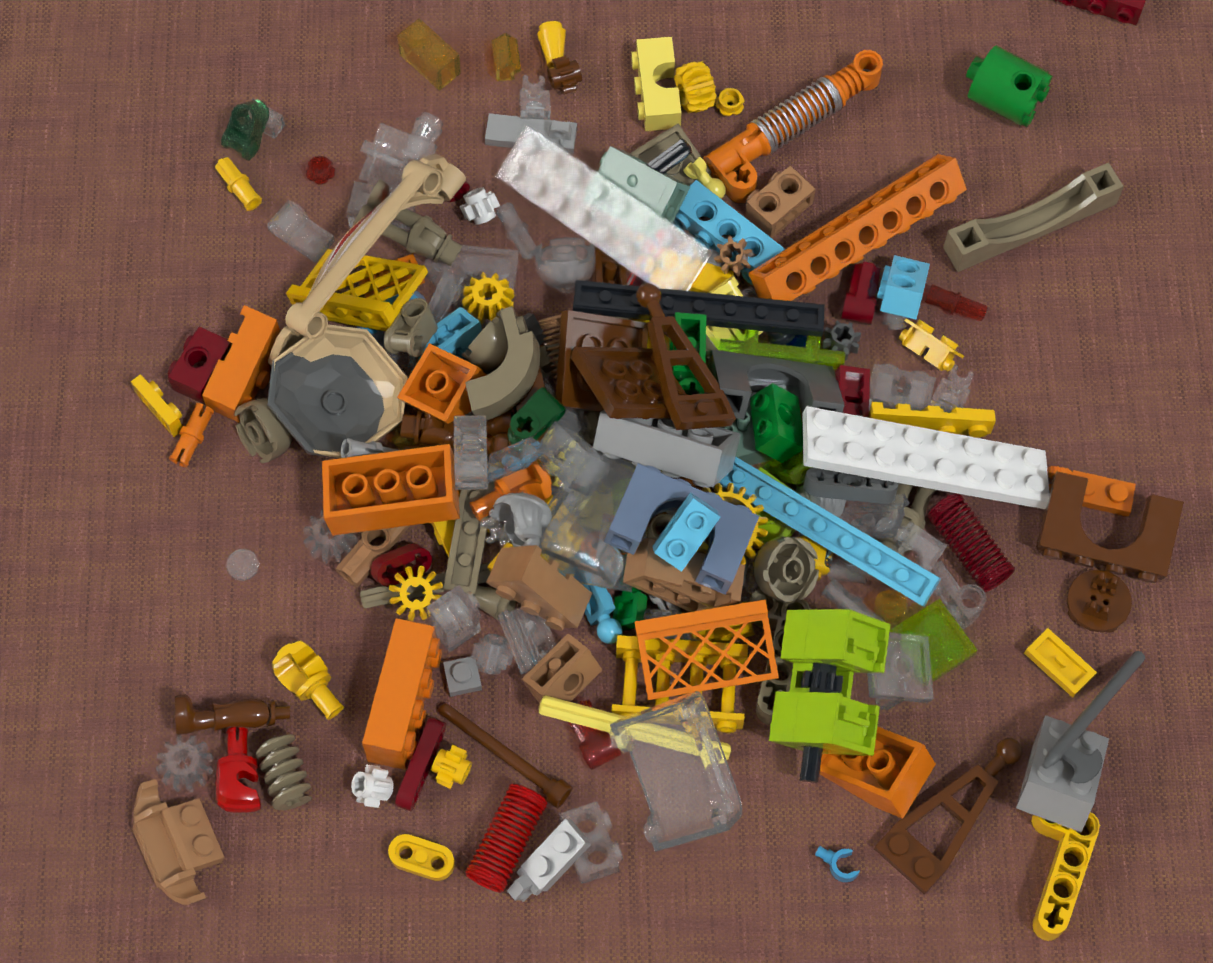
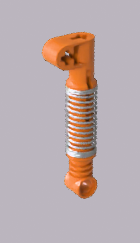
(764, 135)

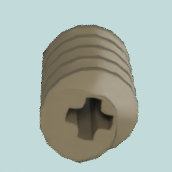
(282, 773)

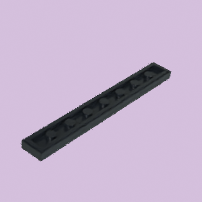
(720, 309)

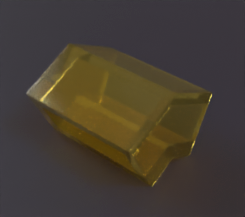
(505, 57)

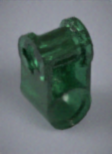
(243, 132)

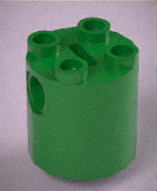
(1008, 85)

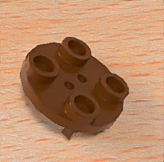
(1094, 614)

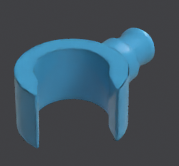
(831, 858)

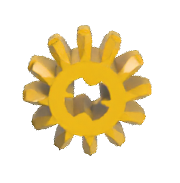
(695, 87)
(484, 288)
(415, 582)

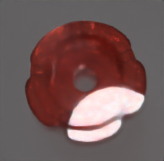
(320, 163)

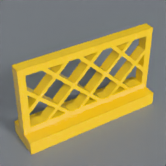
(369, 311)

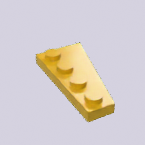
(959, 421)

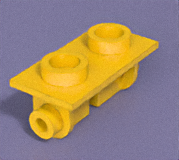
(941, 350)

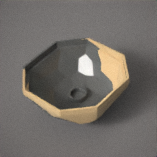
(336, 390)

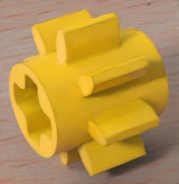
(451, 766)

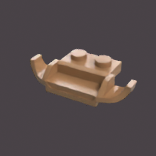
(174, 842)

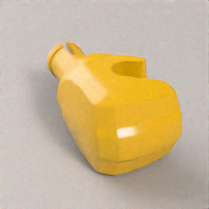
(306, 676)

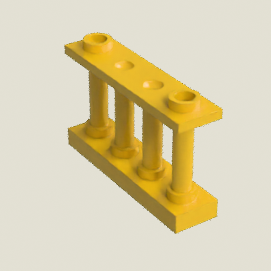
(628, 650)

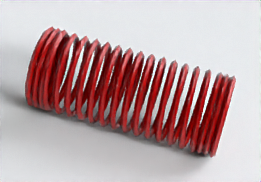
(520, 797)

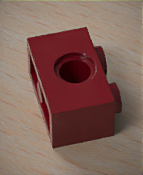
(198, 347)

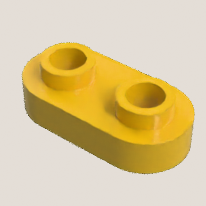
(422, 857)

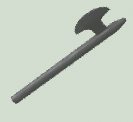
(1089, 765)

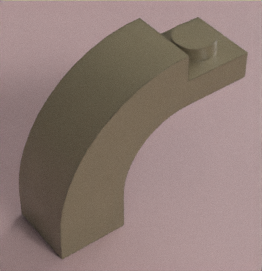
(513, 379)

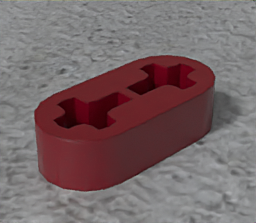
(399, 560)

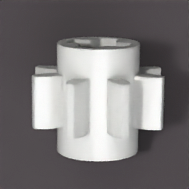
(479, 206)
(372, 786)

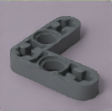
(836, 486)

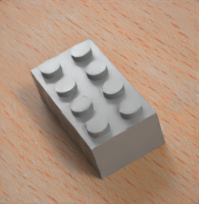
(695, 454)

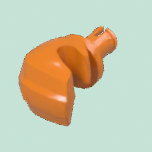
(530, 480)

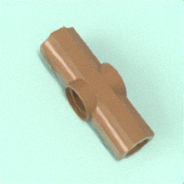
(358, 561)

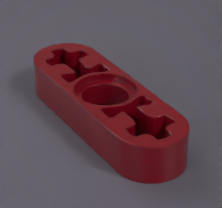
(420, 764)

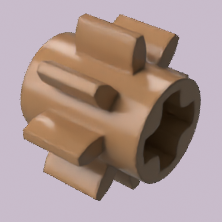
(726, 253)

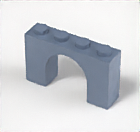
(655, 493)

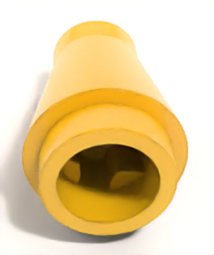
(552, 40)

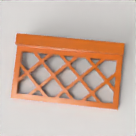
(699, 621)

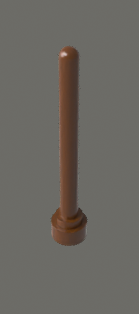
(555, 791)

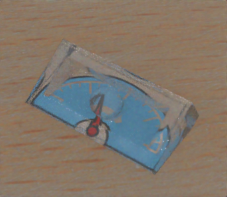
(513, 458)

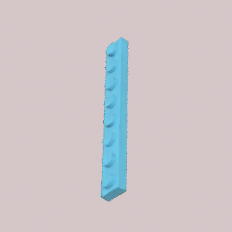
(833, 533)

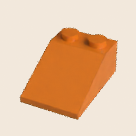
(888, 778)

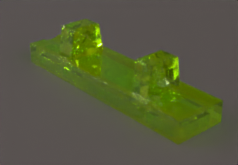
(808, 354)

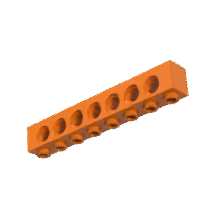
(938, 173)

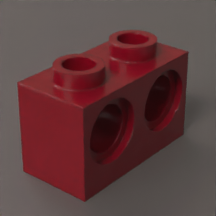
(855, 389)

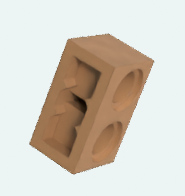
(785, 206)

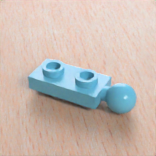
(598, 613)

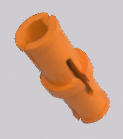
(191, 435)

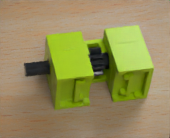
(818, 709)

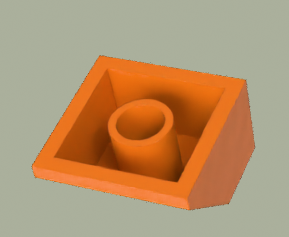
(439, 384)

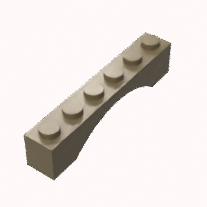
(989, 237)

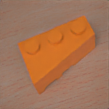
(245, 366)

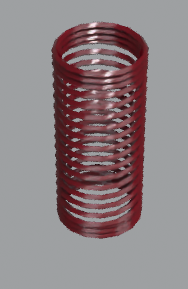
(945, 509)

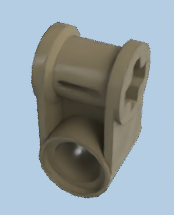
(411, 329)

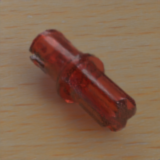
(956, 303)

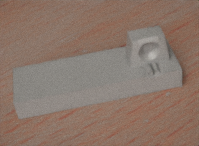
(506, 129)

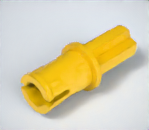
(238, 183)

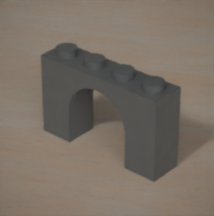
(743, 373)

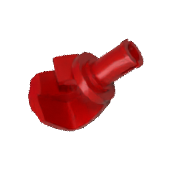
(231, 793)

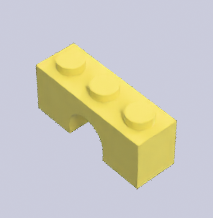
(654, 62)

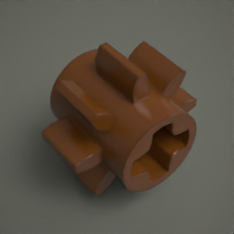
(564, 74)

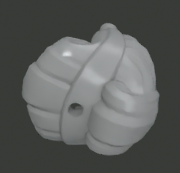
(523, 517)

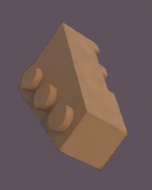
(659, 578)
(539, 587)

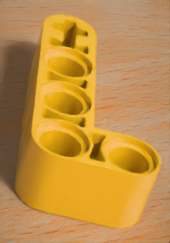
(1063, 874)

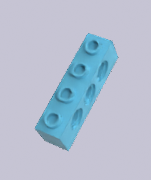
(723, 220)

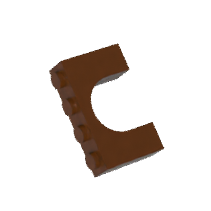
(1063, 533)

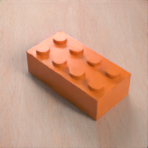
(390, 490)
(401, 694)

